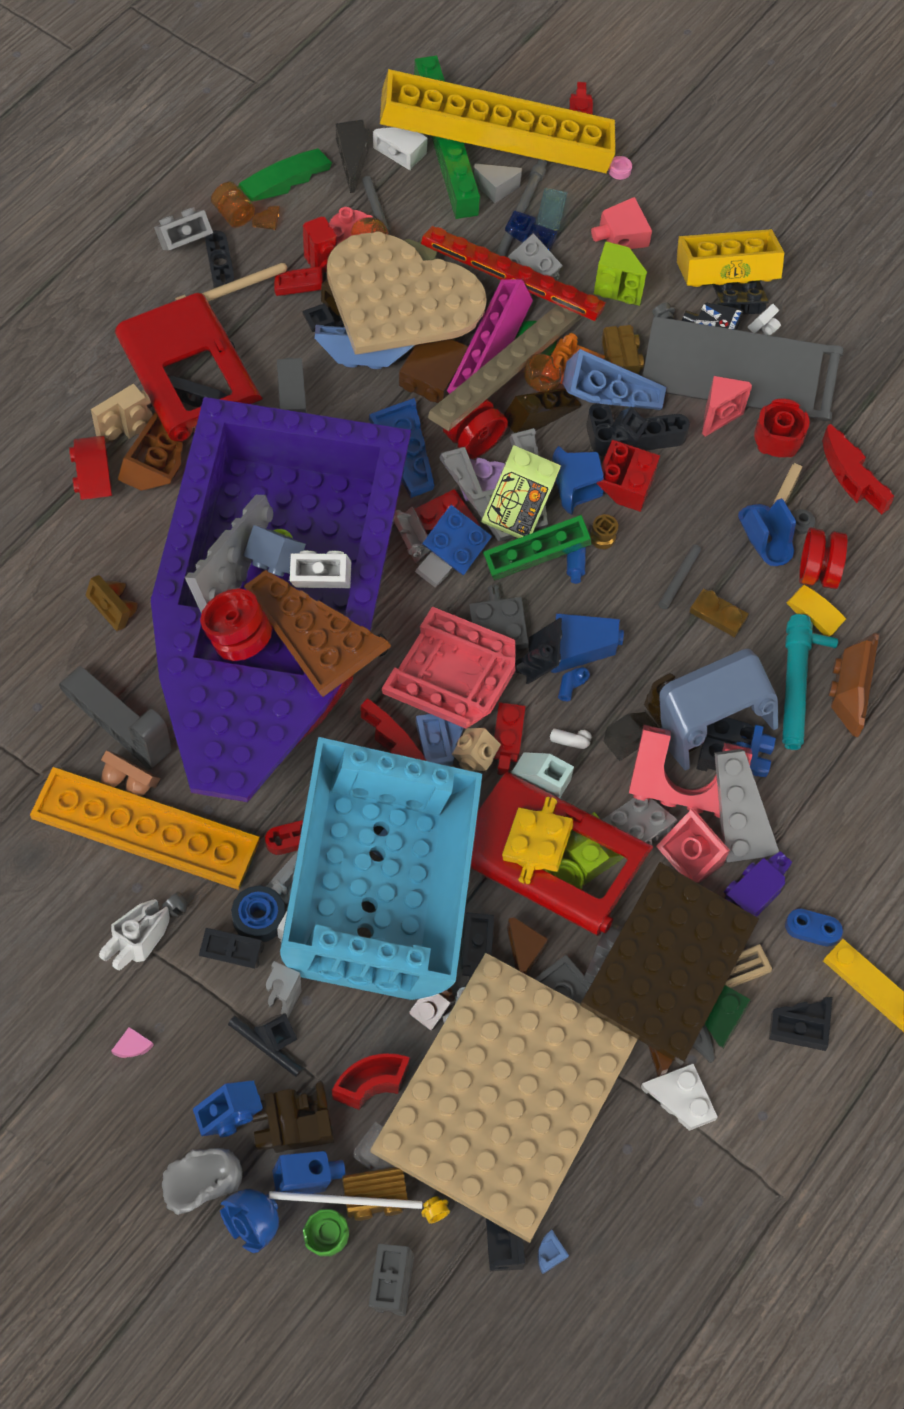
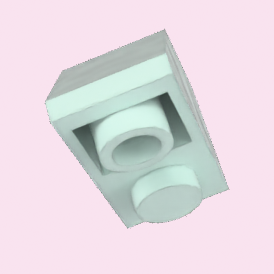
(544, 772)

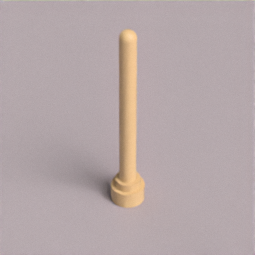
(243, 282)

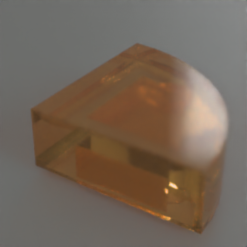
(267, 219)

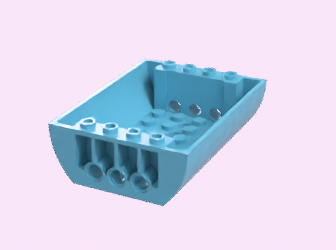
(414, 888)

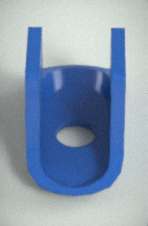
(577, 477)
(775, 521)

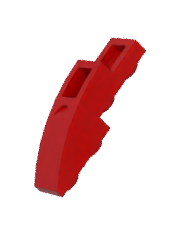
(847, 466)

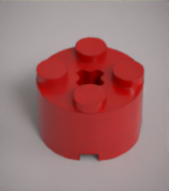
(781, 428)

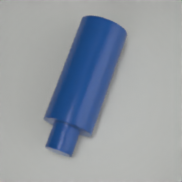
(576, 565)

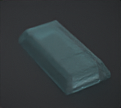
(551, 208)

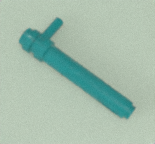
(798, 644)

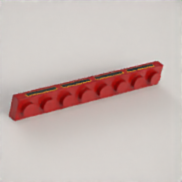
(505, 269)

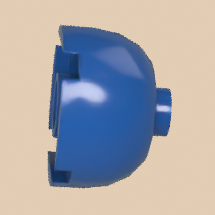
(251, 1217)

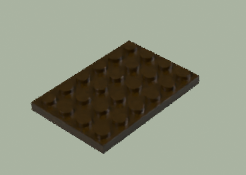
(670, 963)

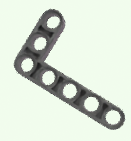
(142, 736)

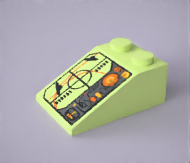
(520, 493)

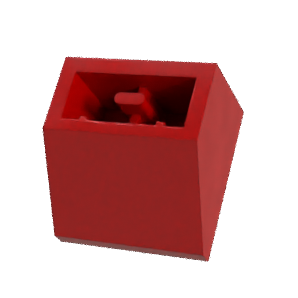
(628, 474)

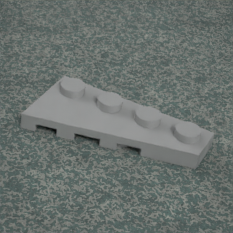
(742, 813)

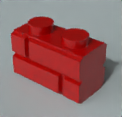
(318, 242)

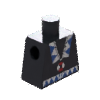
(715, 316)

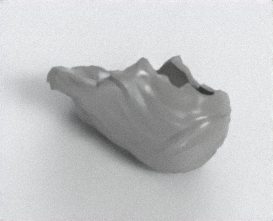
(194, 1178)

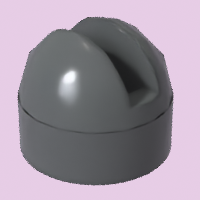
(176, 904)

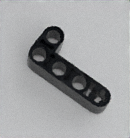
(667, 429)

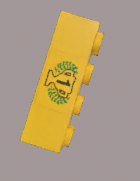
(730, 257)

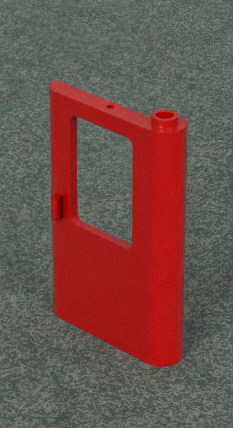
(173, 335)
(582, 909)

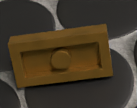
(107, 601)
(718, 612)

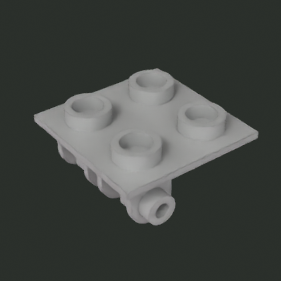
(536, 256)
(642, 819)

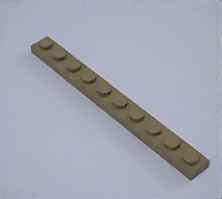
(502, 367)

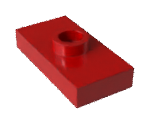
(299, 281)

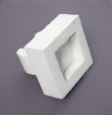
(766, 321)

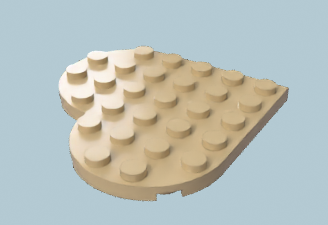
(396, 297)

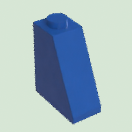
(587, 640)

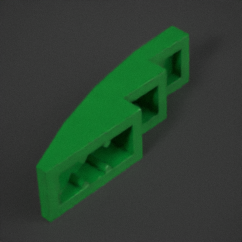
(280, 176)

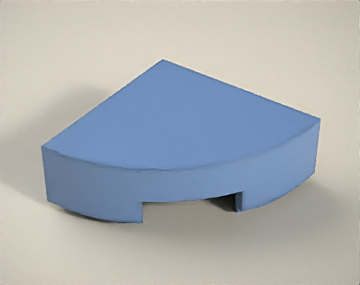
(550, 1252)

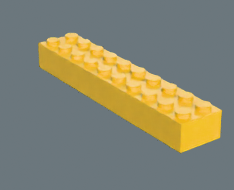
(497, 121)

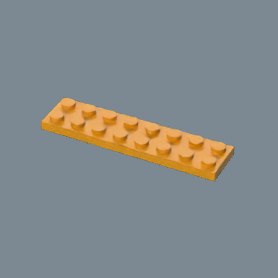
(145, 828)

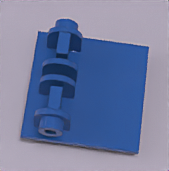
(456, 540)

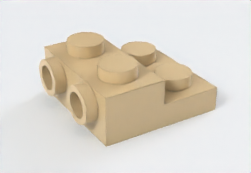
(122, 413)

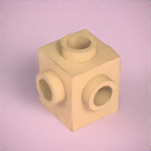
(476, 749)

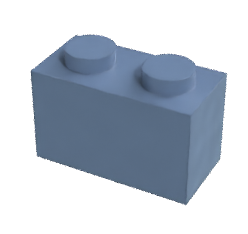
(271, 550)

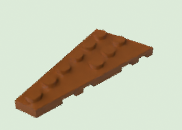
(318, 637)

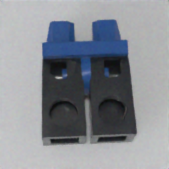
(739, 734)

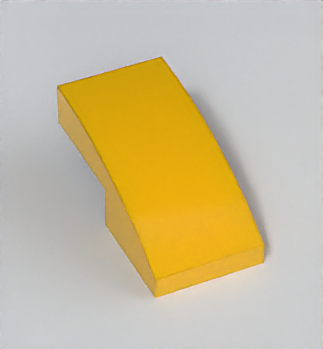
(821, 612)

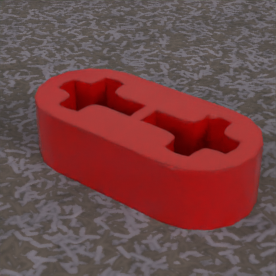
(289, 835)

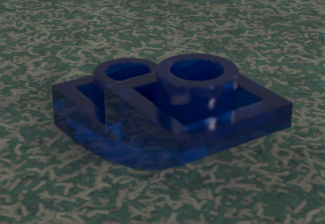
(523, 226)

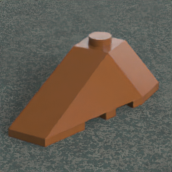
(152, 458)

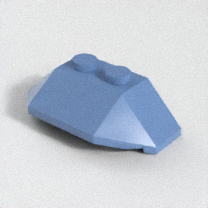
(337, 344)

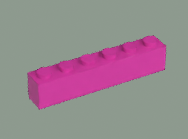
(496, 328)

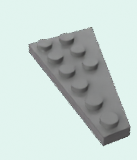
(225, 564)

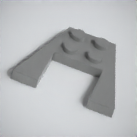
(462, 471)

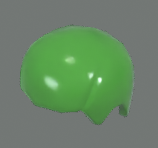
(326, 1232)

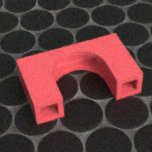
(651, 780)

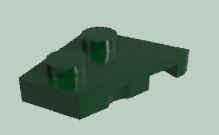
(726, 1015)

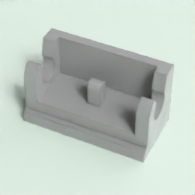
(286, 987)

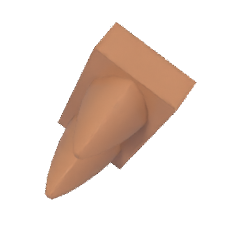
(117, 769)

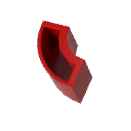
(91, 467)
(370, 1077)

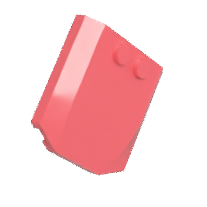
(453, 669)

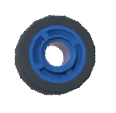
(255, 899)

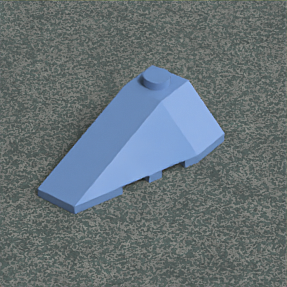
(610, 384)

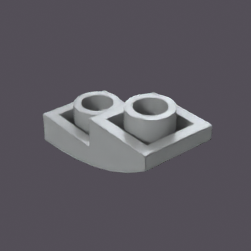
(434, 569)

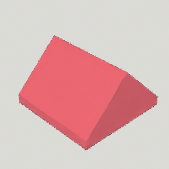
(725, 403)
(693, 848)

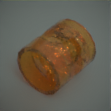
(232, 204)

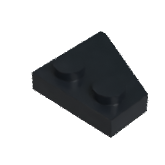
(803, 1024)

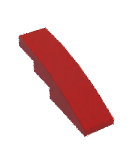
(389, 732)

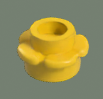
(435, 1209)

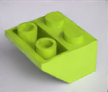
(620, 275)

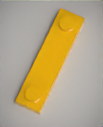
(868, 981)

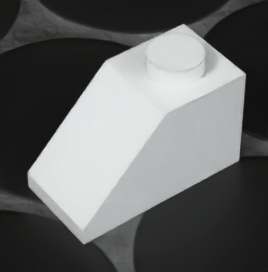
(400, 145)

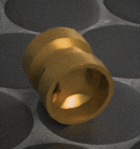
(604, 531)

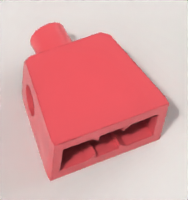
(624, 226)

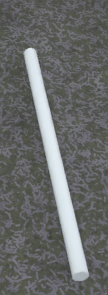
(345, 1200)

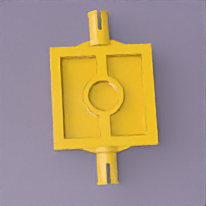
(537, 840)

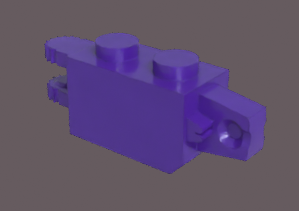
(760, 884)

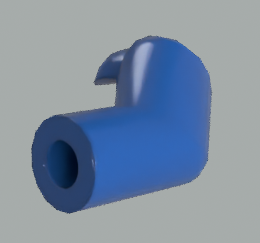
(572, 680)

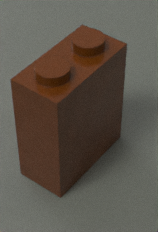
(432, 368)

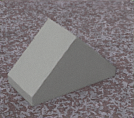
(497, 180)

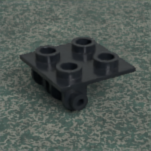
(748, 294)
(542, 652)

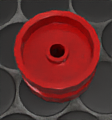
(479, 430)
(823, 558)
(236, 624)

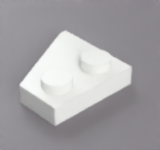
(683, 1096)

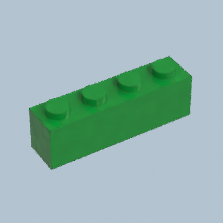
(537, 547)

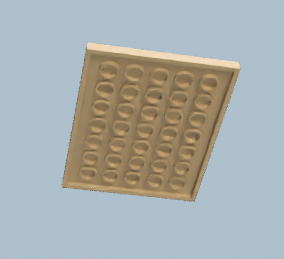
(505, 1097)

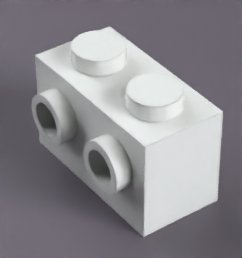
(320, 570)

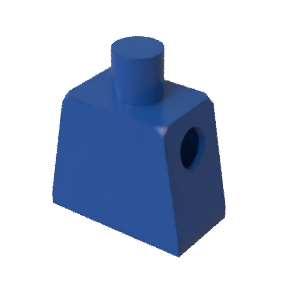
(295, 1172)

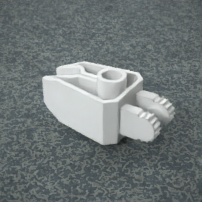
(136, 934)

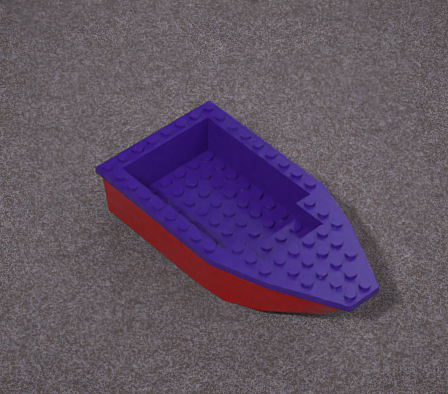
(329, 488)

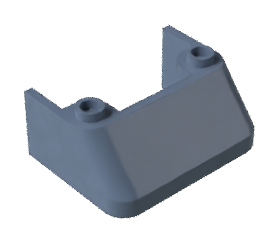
(711, 695)

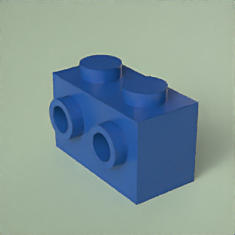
(227, 1109)

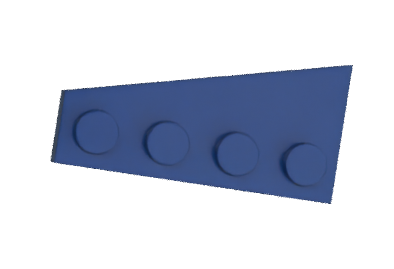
(417, 471)

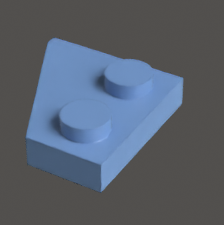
(438, 738)

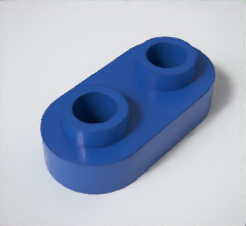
(814, 928)

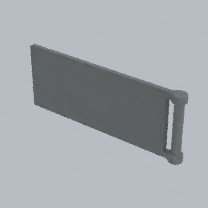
(690, 354)

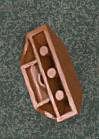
(853, 683)

